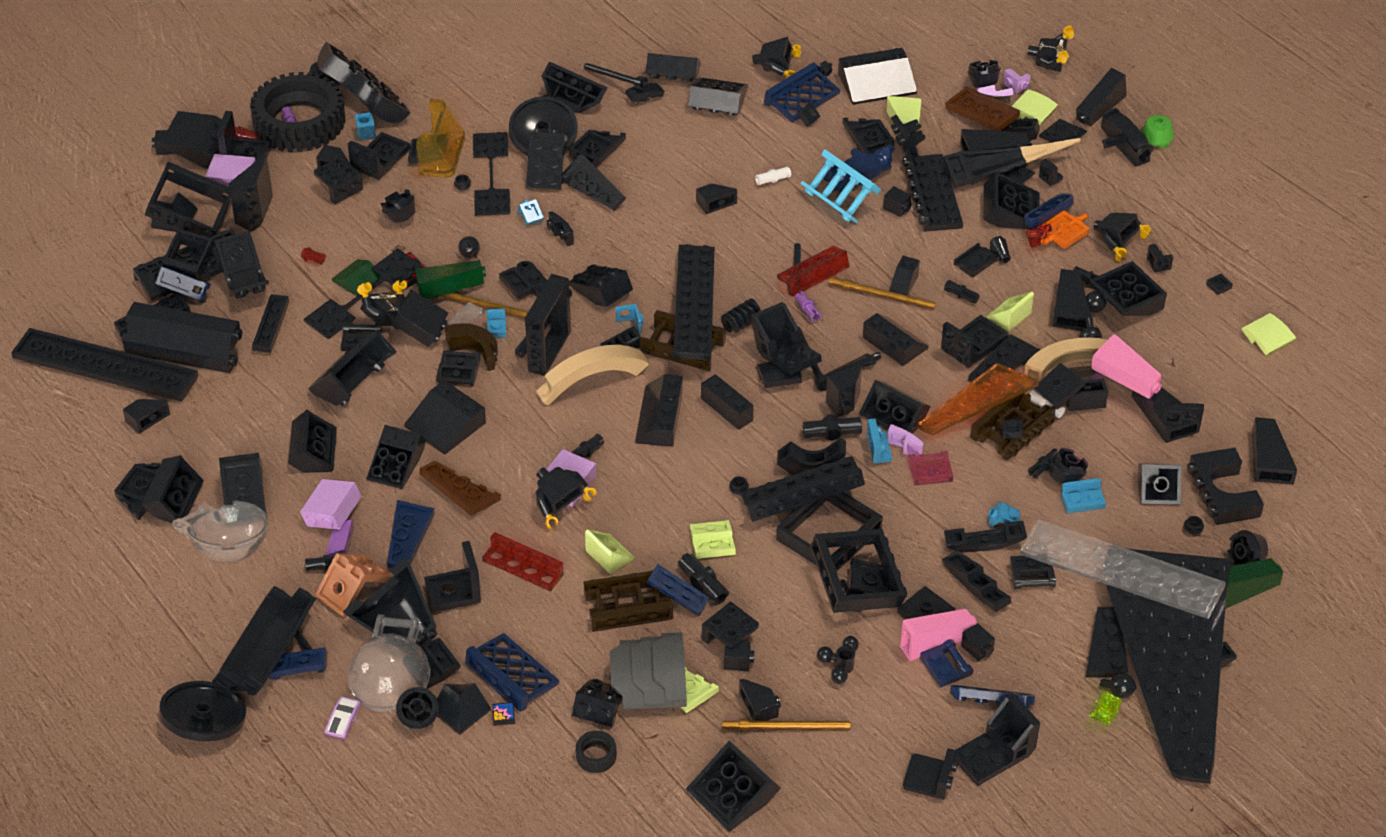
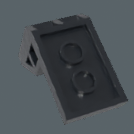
(780, 340)
(242, 479)
(1008, 740)

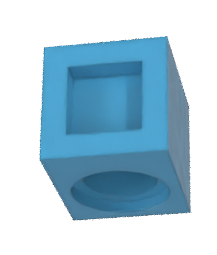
(365, 126)

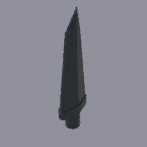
(865, 360)

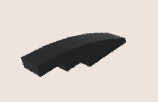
(974, 579)

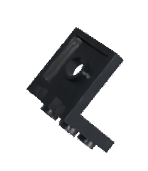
(231, 145)
(462, 582)

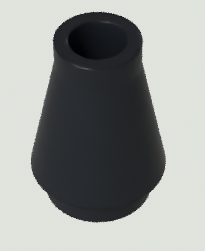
(1000, 248)

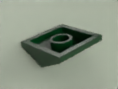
(355, 275)

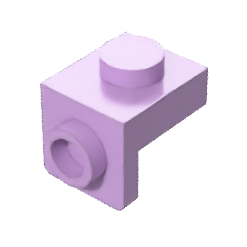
(1014, 81)

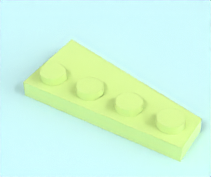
(697, 690)

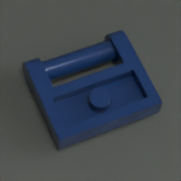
(940, 666)

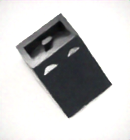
(602, 284)
(1092, 394)
(396, 456)

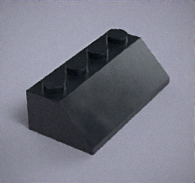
(660, 411)

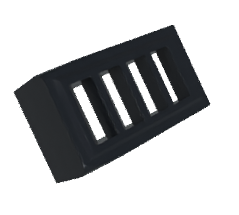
(1028, 126)
(630, 335)

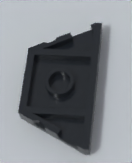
(868, 134)
(596, 145)
(135, 486)

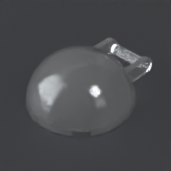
(225, 532)
(387, 665)

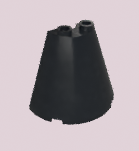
(398, 599)

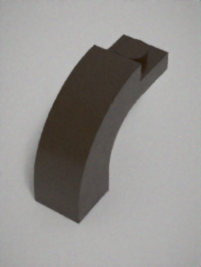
(473, 337)

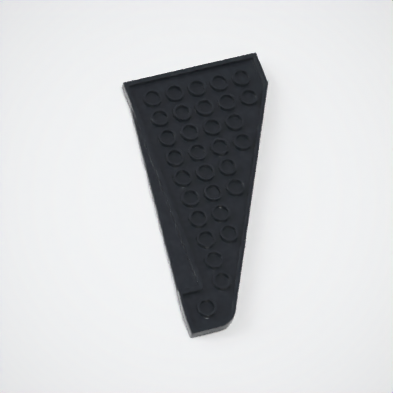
(1178, 667)

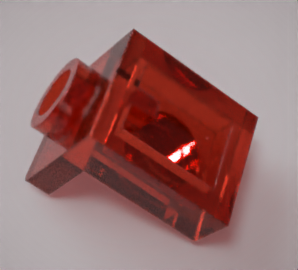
(1036, 234)

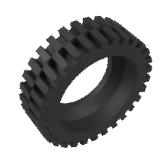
(293, 91)

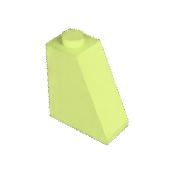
(904, 107)

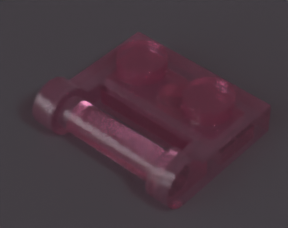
(930, 472)

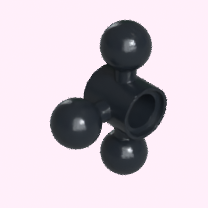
(844, 658)

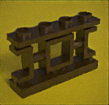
(1007, 410)
(627, 613)

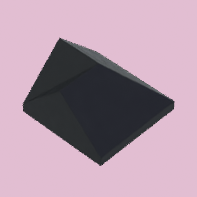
(178, 204)
(461, 706)

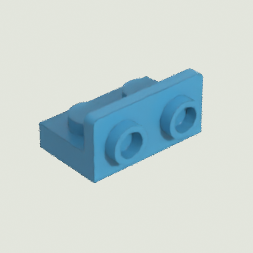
(878, 443)
(1083, 495)

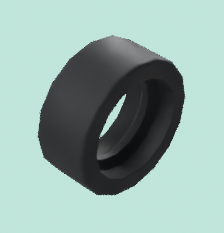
(596, 738)

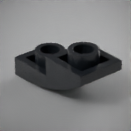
(653, 90)
(560, 227)

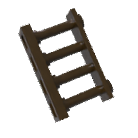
(666, 322)

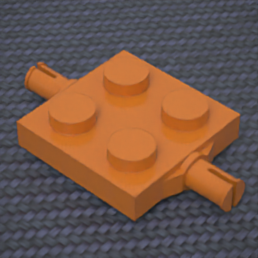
(1066, 229)

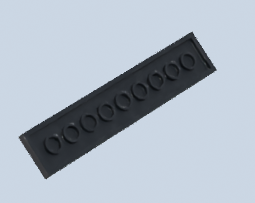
(694, 302)
(105, 364)

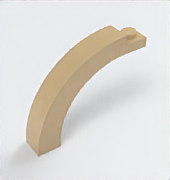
(1063, 352)
(590, 362)

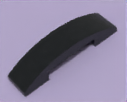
(985, 540)

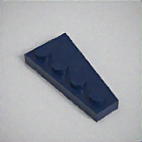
(408, 531)

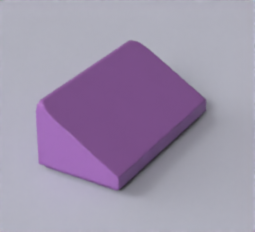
(340, 539)

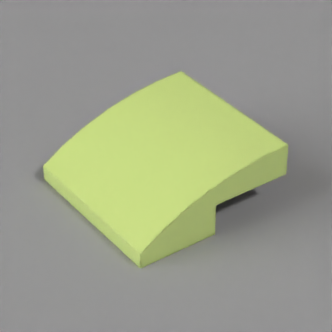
(1034, 106)
(1269, 333)
(712, 539)

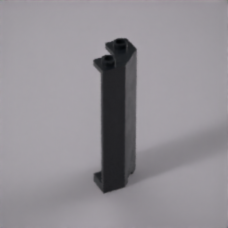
(182, 337)
(264, 641)

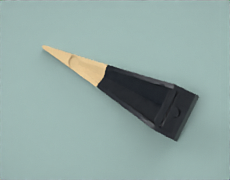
(976, 166)

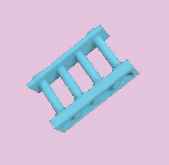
(855, 178)

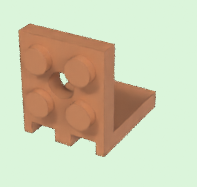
(352, 573)

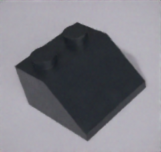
(844, 390)

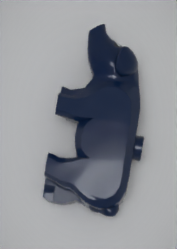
(866, 164)

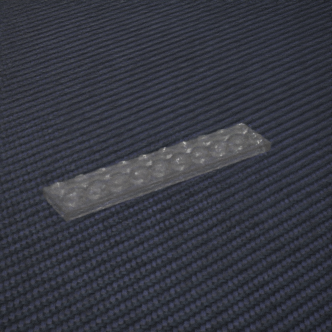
(1123, 568)

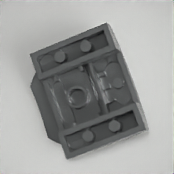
(650, 672)

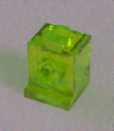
(1105, 708)

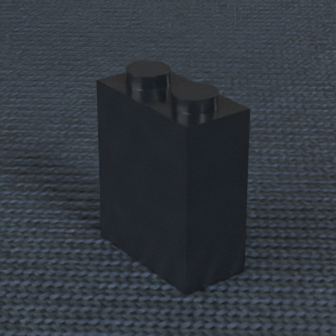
(420, 318)

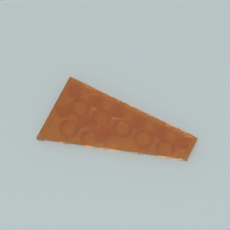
(985, 392)

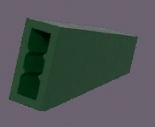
(449, 278)
(1252, 579)

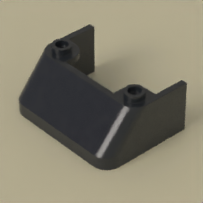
(352, 369)

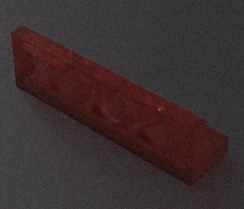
(816, 270)
(527, 559)

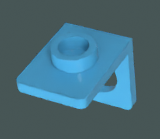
(634, 314)

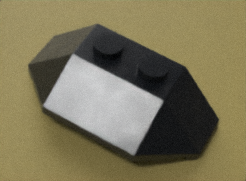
(572, 88)

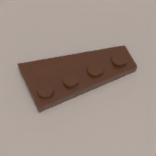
(459, 489)

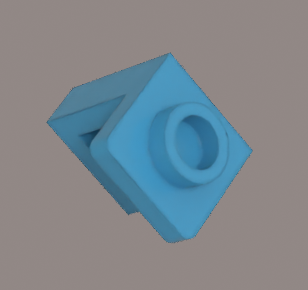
(1003, 513)

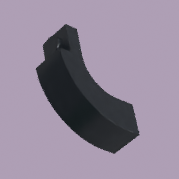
(796, 459)

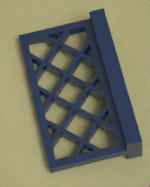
(793, 85)
(499, 678)

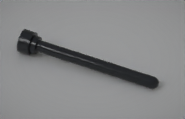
(639, 82)
(821, 379)

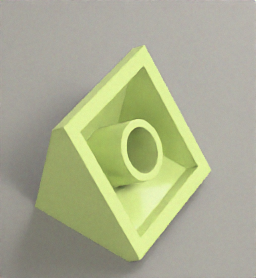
(1012, 311)
(607, 550)

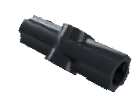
(832, 427)
(703, 578)

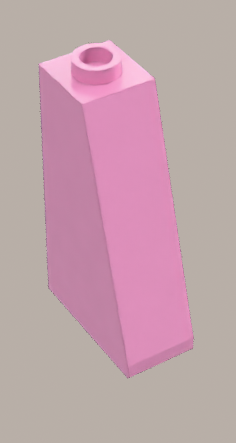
(1126, 367)
(933, 630)

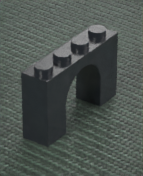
(1221, 505)

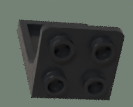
(378, 155)
(546, 159)
(240, 264)
(971, 341)

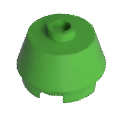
(1158, 131)

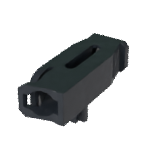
(1125, 137)

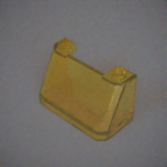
(440, 149)

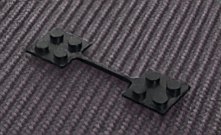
(1056, 132)
(492, 200)
(331, 316)

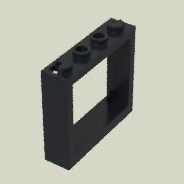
(197, 184)
(552, 300)
(864, 514)
(845, 603)

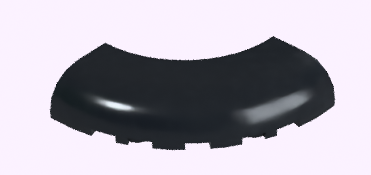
(363, 84)

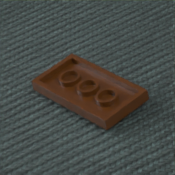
(982, 109)

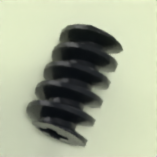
(739, 316)

